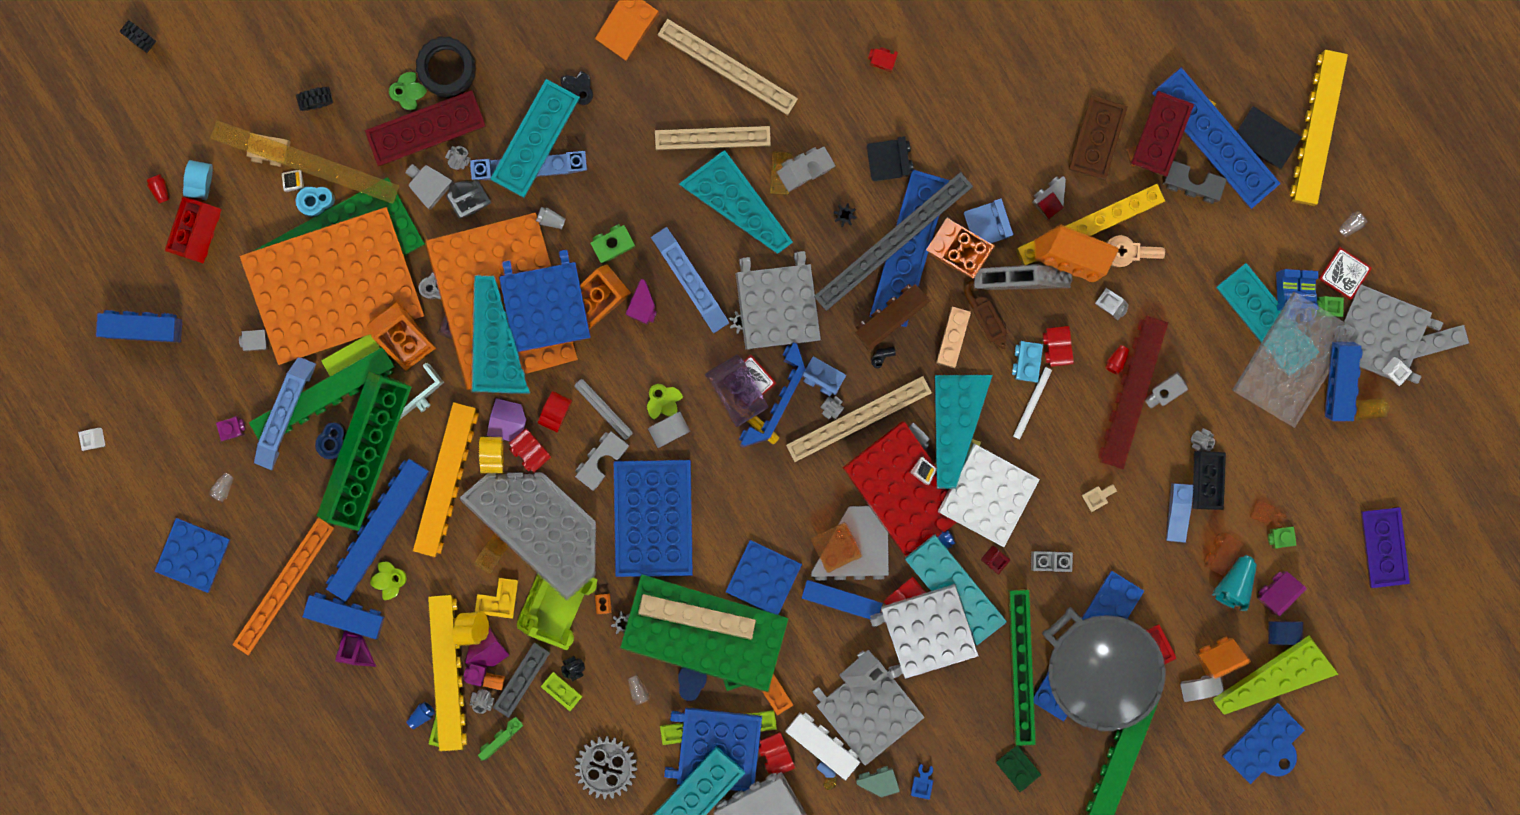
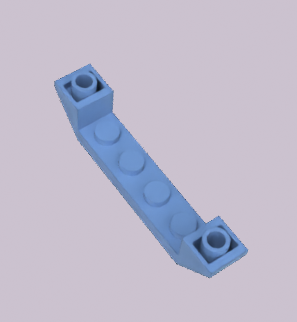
(554, 165)
(690, 280)
(282, 412)

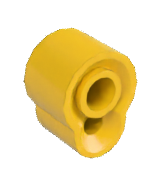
(491, 454)
(470, 628)

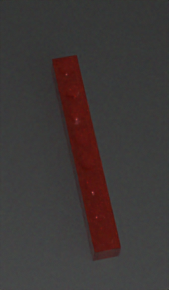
(1133, 392)

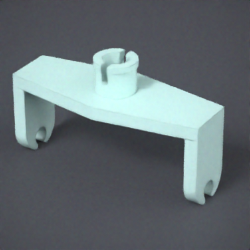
(420, 401)

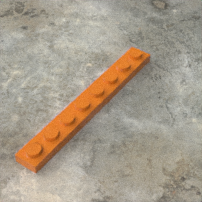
(283, 586)

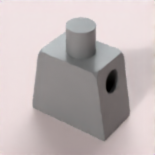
(428, 184)
(1175, 387)

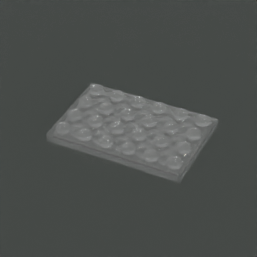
(1292, 359)

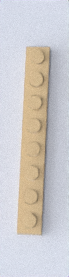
(727, 67)
(858, 419)

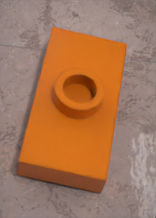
(777, 697)

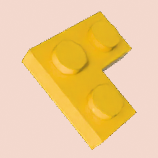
(502, 604)

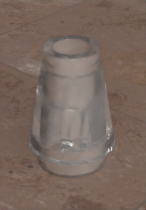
(1354, 223)
(222, 487)
(638, 691)

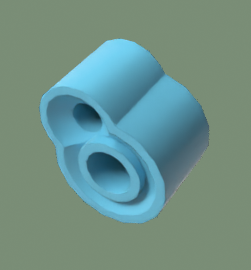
(197, 179)
(314, 200)

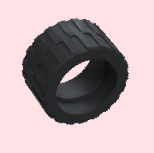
(432, 48)

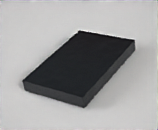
(1268, 137)
(1209, 480)

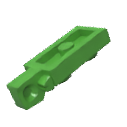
(500, 739)

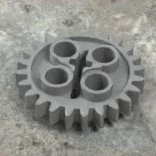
(611, 750)

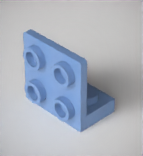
(989, 222)
(824, 376)

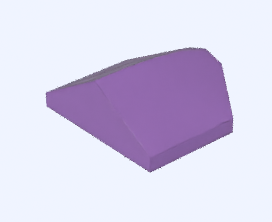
(506, 420)

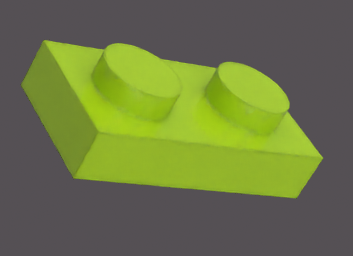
(561, 691)

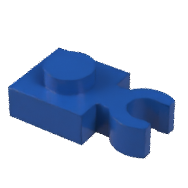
(922, 785)

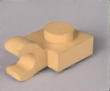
(1096, 498)

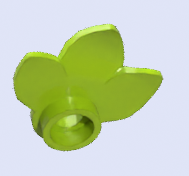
(665, 403)
(386, 582)

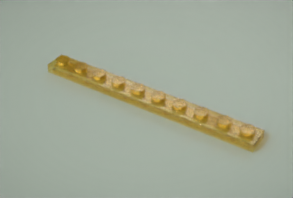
(304, 162)

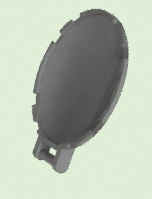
(1105, 671)

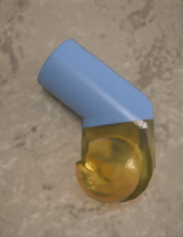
(830, 776)

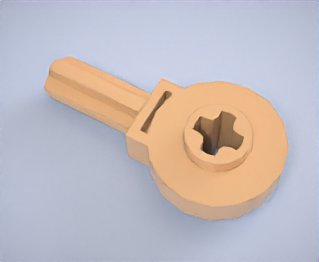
(1133, 251)

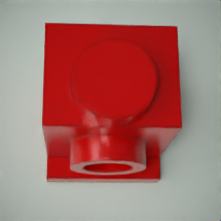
(882, 58)

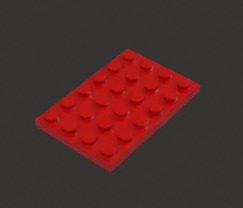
(896, 496)

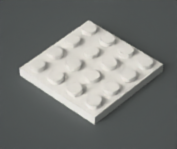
(989, 495)

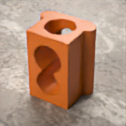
(607, 604)
(493, 681)

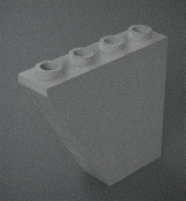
(1022, 278)
(872, 542)
(764, 798)

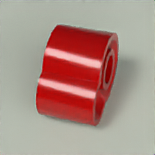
(555, 411)

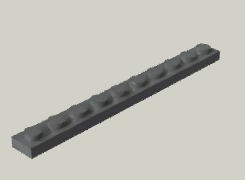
(893, 241)

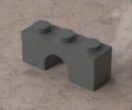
(1209, 190)

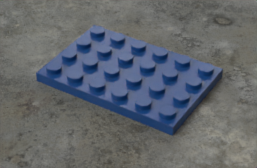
(653, 518)

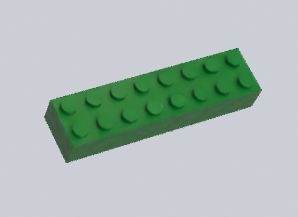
(363, 451)

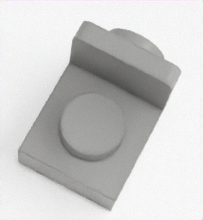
(1112, 304)

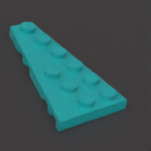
(730, 194)
(494, 352)
(956, 416)

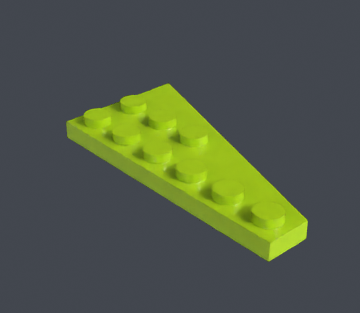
(1289, 671)

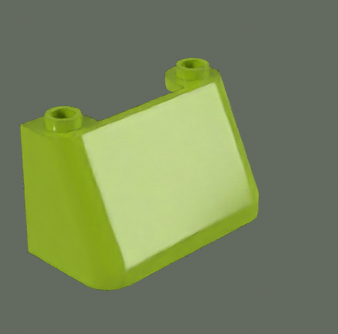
(549, 614)

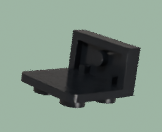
(889, 159)

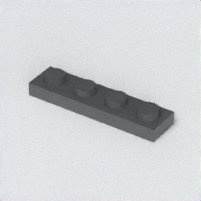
(521, 680)

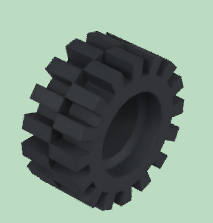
(137, 36)
(314, 98)

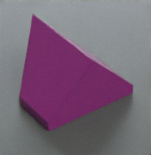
(354, 650)
(487, 652)

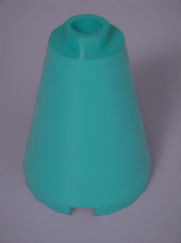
(1237, 584)

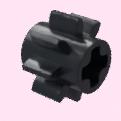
(846, 209)
(573, 668)

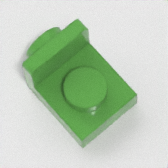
(1332, 305)
(1282, 537)

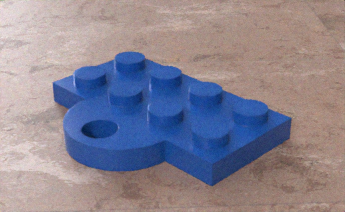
(1266, 745)

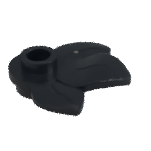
(578, 85)

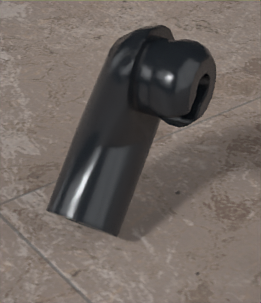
(880, 355)

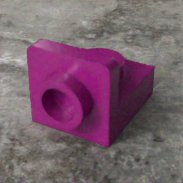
(231, 428)

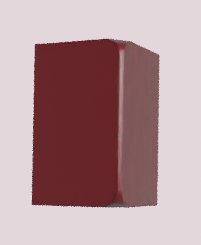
(1050, 205)
(995, 559)

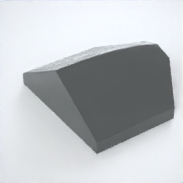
(467, 198)

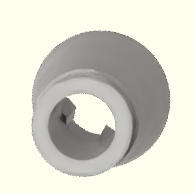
(550, 218)

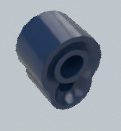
(330, 440)
(1285, 632)
(690, 683)

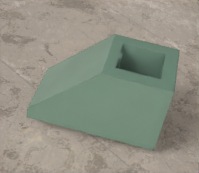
(880, 783)

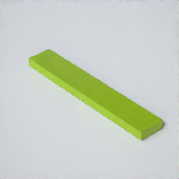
(673, 732)

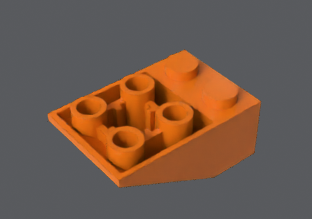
(959, 248)

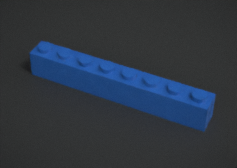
(377, 530)

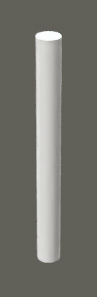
(1032, 403)

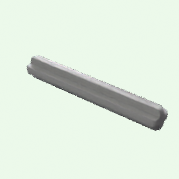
(603, 409)

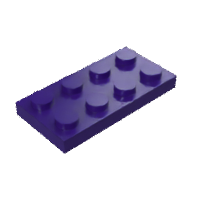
(1385, 547)

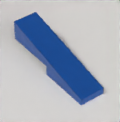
(841, 600)

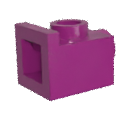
(475, 674)

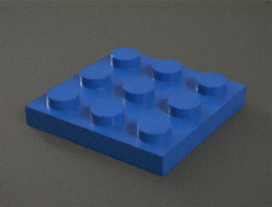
(192, 555)
(763, 578)

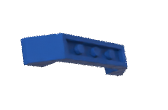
(794, 359)

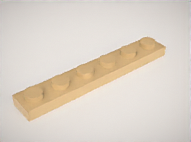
(712, 138)
(696, 617)

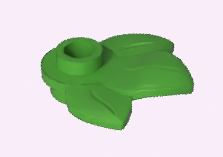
(410, 91)

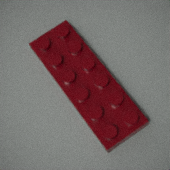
(425, 128)

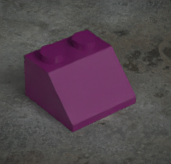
(642, 305)
(1280, 592)

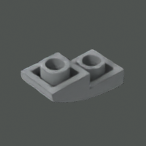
(1051, 561)
(1201, 688)

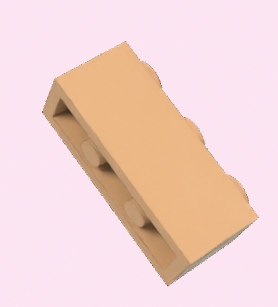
(953, 337)

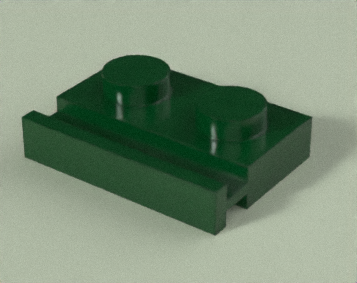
(1018, 768)

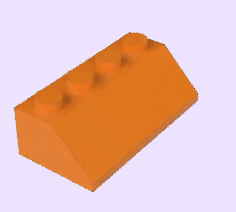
(1075, 253)

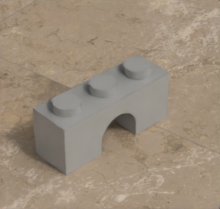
(805, 167)
(589, 472)

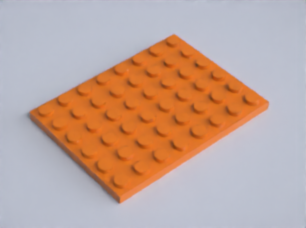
(481, 253)
(329, 284)

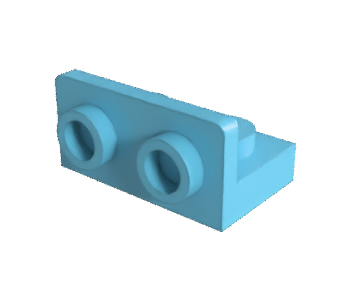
(1027, 361)

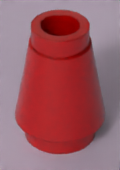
(158, 188)
(1117, 360)

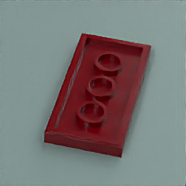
(1162, 133)

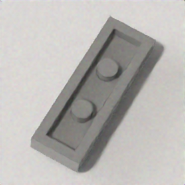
(1442, 341)

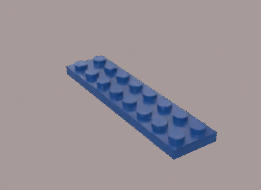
(1221, 142)
(908, 262)
(1114, 598)

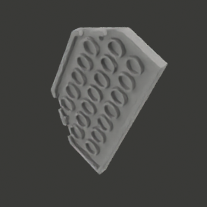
(538, 525)

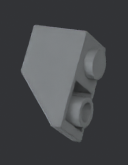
(1057, 186)
(864, 671)

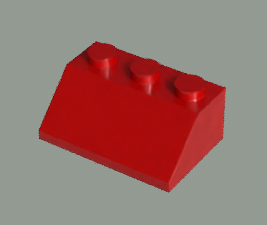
(193, 230)

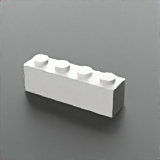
(822, 745)

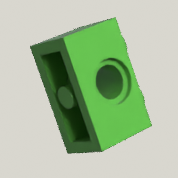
(605, 253)

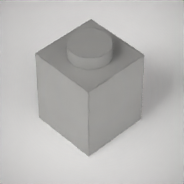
(254, 340)

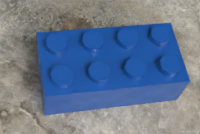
(136, 327)

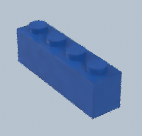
(1343, 381)
(343, 616)

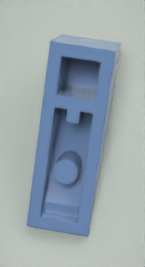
(1179, 512)

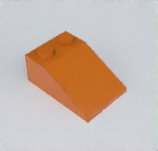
(627, 26)
(602, 294)
(400, 336)
(1221, 657)

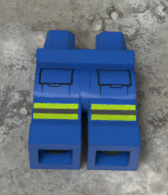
(1299, 281)

